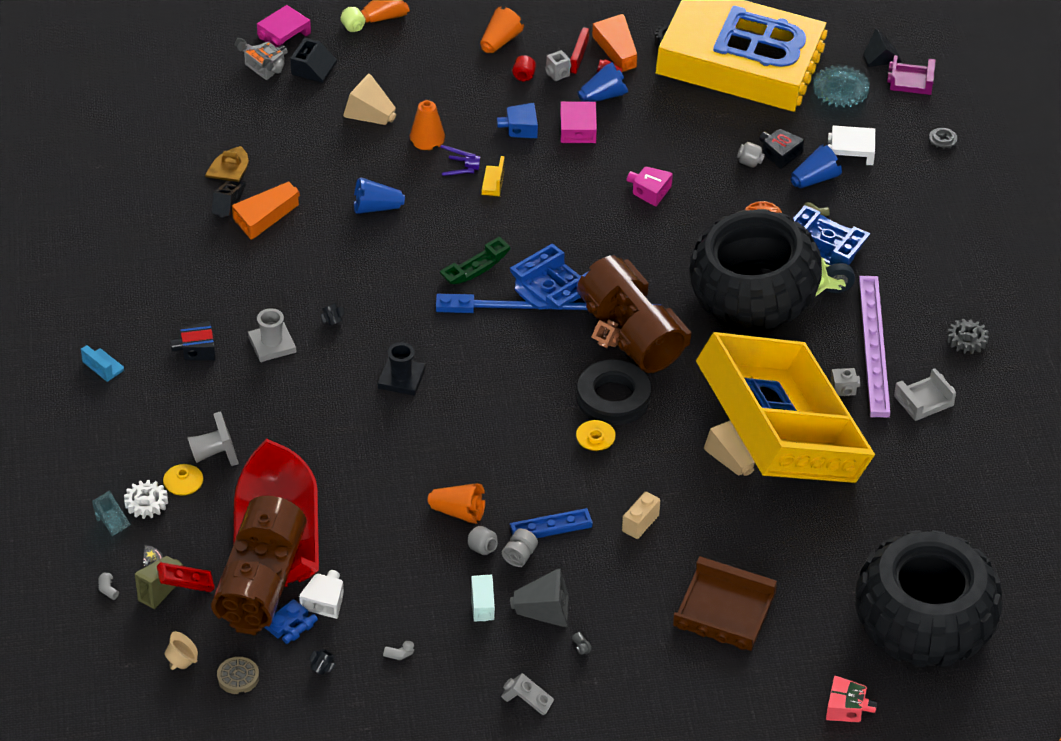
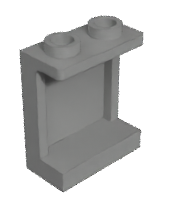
(925, 395)

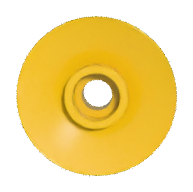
(595, 435)
(183, 479)

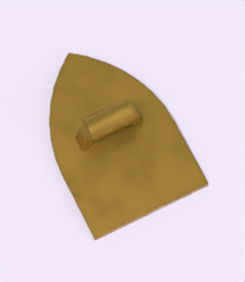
(229, 165)

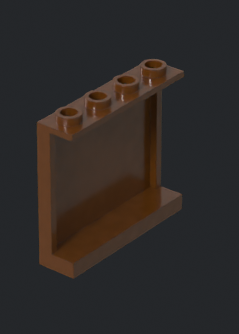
(726, 603)

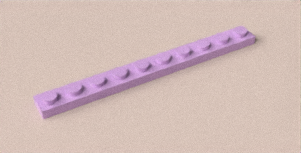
(874, 347)

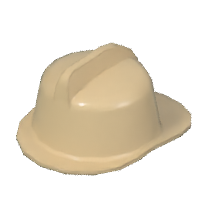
(180, 651)

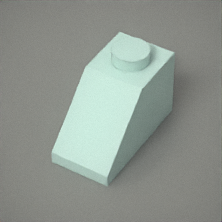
(482, 597)

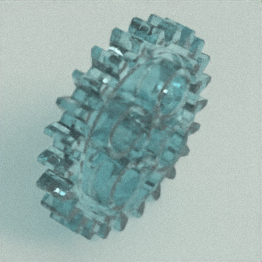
(841, 86)

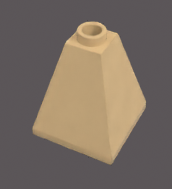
(370, 103)
(728, 448)

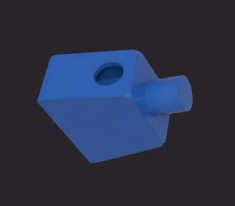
(520, 121)

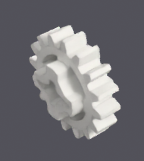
(144, 499)

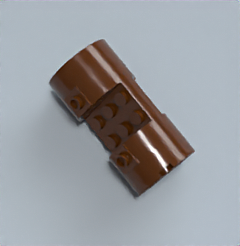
(648, 331)
(259, 564)

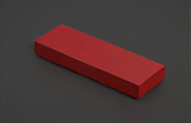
(579, 50)
(185, 577)

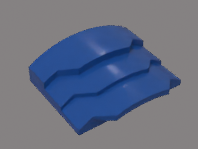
(833, 240)
(546, 279)

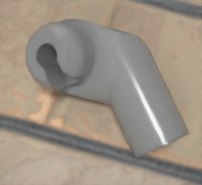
(105, 586)
(400, 653)

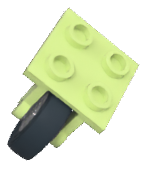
(836, 278)

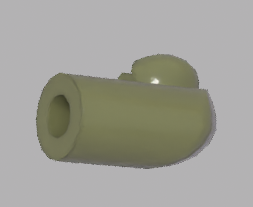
(824, 211)

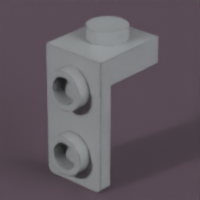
(528, 692)

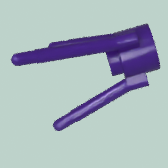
(471, 161)

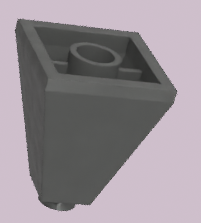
(543, 599)

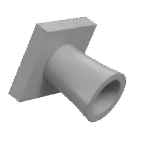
(272, 337)
(214, 442)

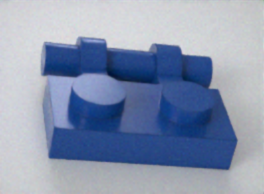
(287, 618)

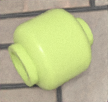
(352, 19)

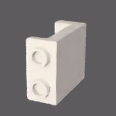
(853, 142)

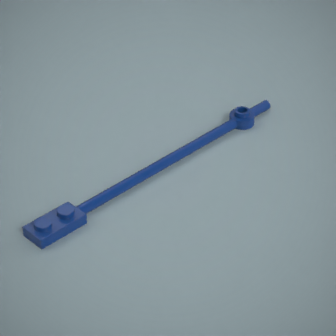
(465, 304)

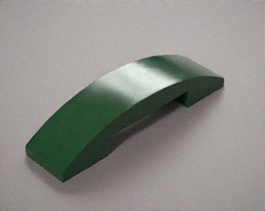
(477, 265)

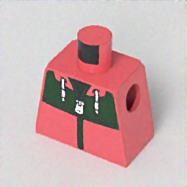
(848, 701)

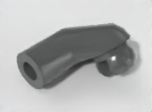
(584, 646)

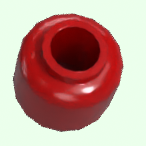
(524, 68)

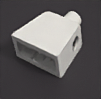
(323, 594)

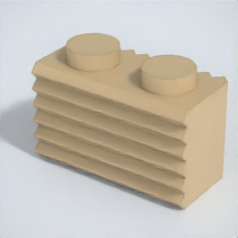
(641, 515)

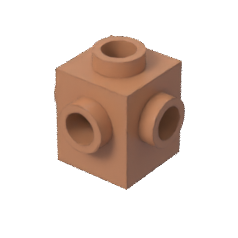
(606, 333)

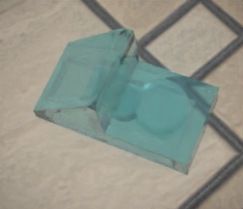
(110, 513)

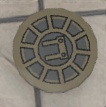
(238, 675)

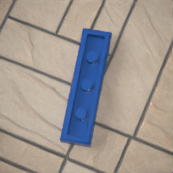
(555, 523)

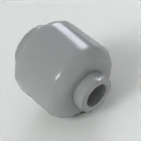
(750, 154)
(482, 540)

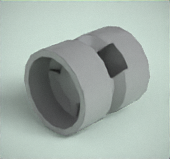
(520, 547)

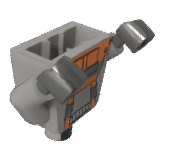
(263, 58)

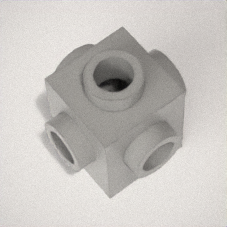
(558, 65)
(845, 381)

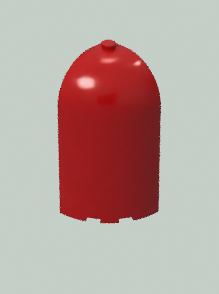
(283, 474)

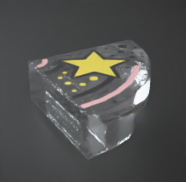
(151, 555)

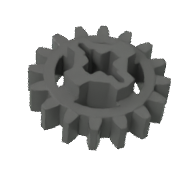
(967, 336)

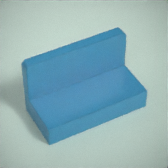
(101, 363)

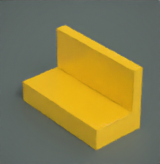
(493, 179)

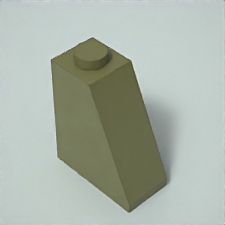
(148, 584)

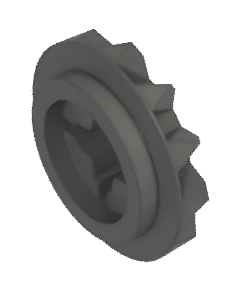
(940, 133)

